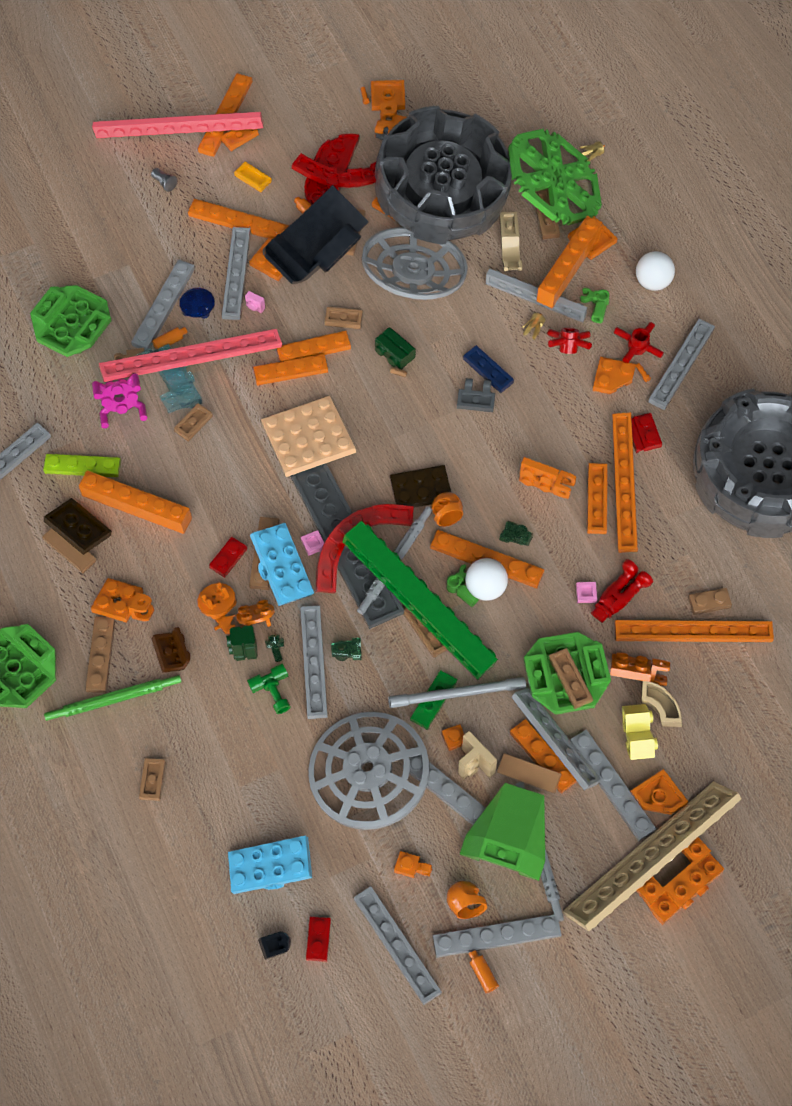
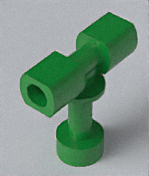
(269, 683)

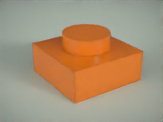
(453, 737)

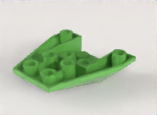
(510, 832)

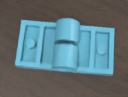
(281, 564)
(270, 865)

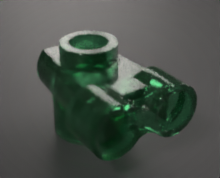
(516, 534)
(350, 648)

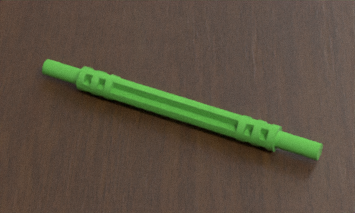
(112, 697)

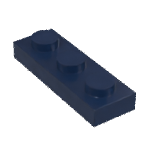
(488, 369)

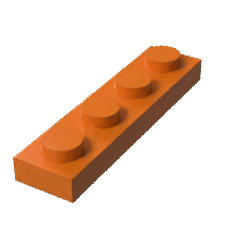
(319, 345)
(290, 369)
(597, 499)
(541, 753)

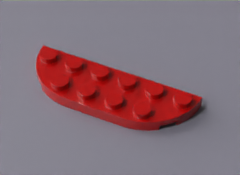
(333, 154)

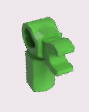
(601, 300)
(455, 585)

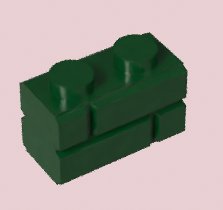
(394, 348)
(242, 643)

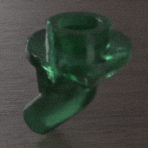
(274, 643)

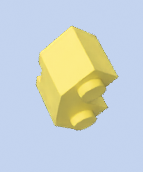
(636, 724)

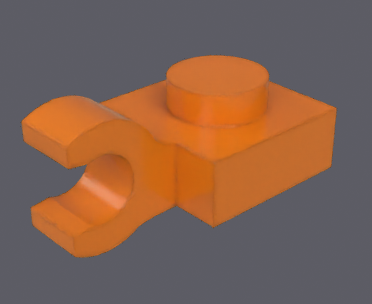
(409, 865)

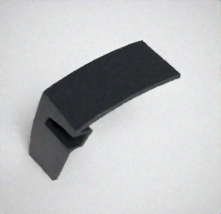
(316, 238)

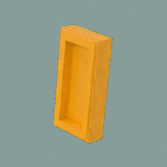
(253, 176)

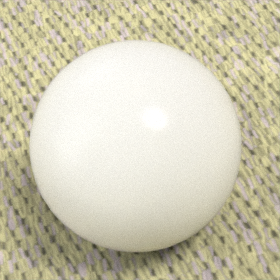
(655, 271)
(486, 579)

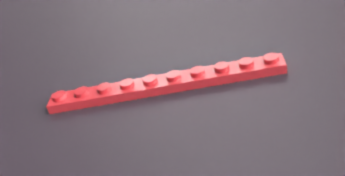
(181, 124)
(190, 355)

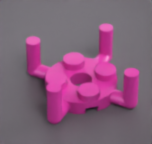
(107, 393)

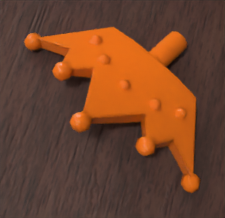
(225, 623)

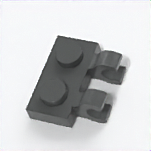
(476, 400)

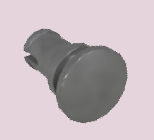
(167, 181)

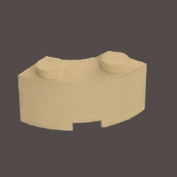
(663, 703)

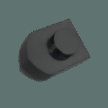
(275, 944)

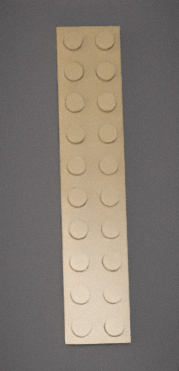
(651, 855)

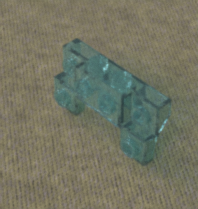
(181, 387)

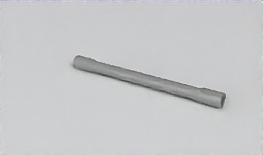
(406, 699)

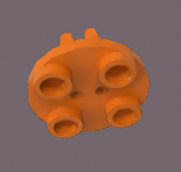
(209, 605)
(255, 613)

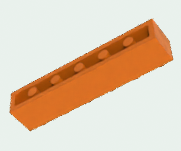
(569, 262)
(135, 502)

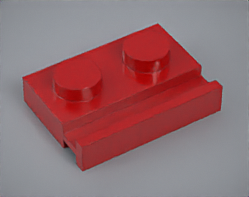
(645, 433)

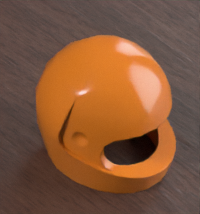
(447, 509)
(462, 895)

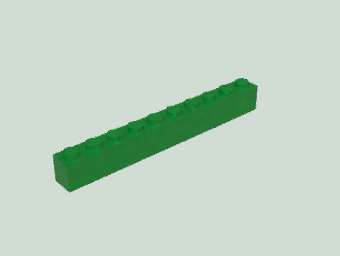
(420, 600)

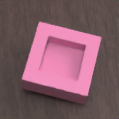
(255, 302)
(312, 542)
(586, 592)

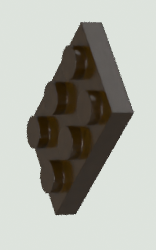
(419, 486)
(77, 526)

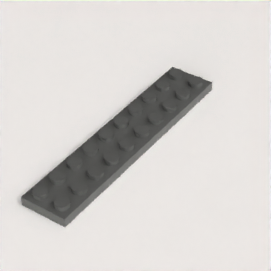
(327, 510)

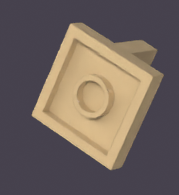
(475, 757)

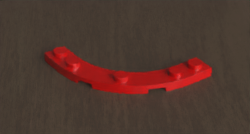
(330, 176)
(332, 548)

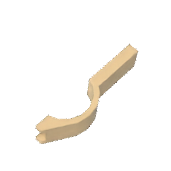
(510, 241)

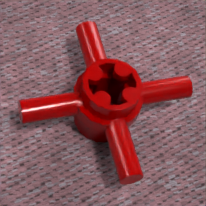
(569, 340)
(638, 342)

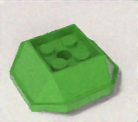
(65, 306)
(36, 662)
(544, 682)

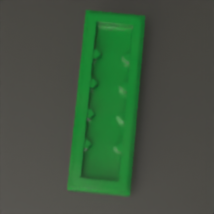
(427, 711)

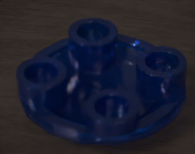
(197, 303)

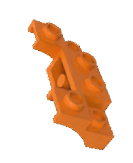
(681, 890)

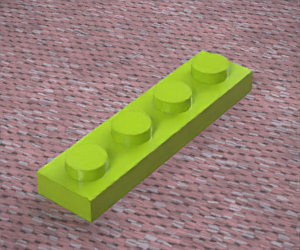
(80, 464)

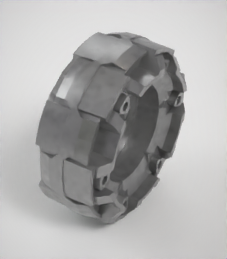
(447, 149)
(728, 442)

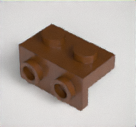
(171, 650)

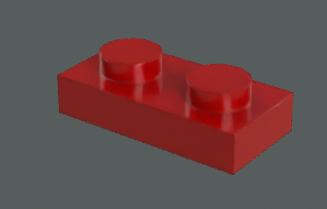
(228, 557)
(318, 939)

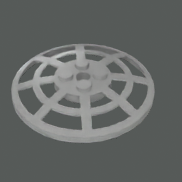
(404, 262)
(372, 779)

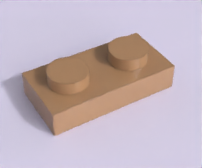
(343, 317)
(193, 422)
(710, 601)
(152, 779)

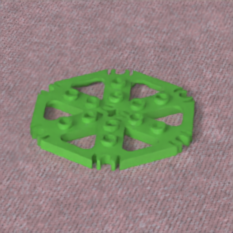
(555, 176)

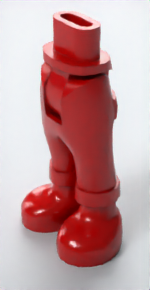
(614, 601)

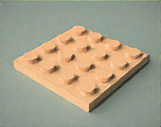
(308, 436)

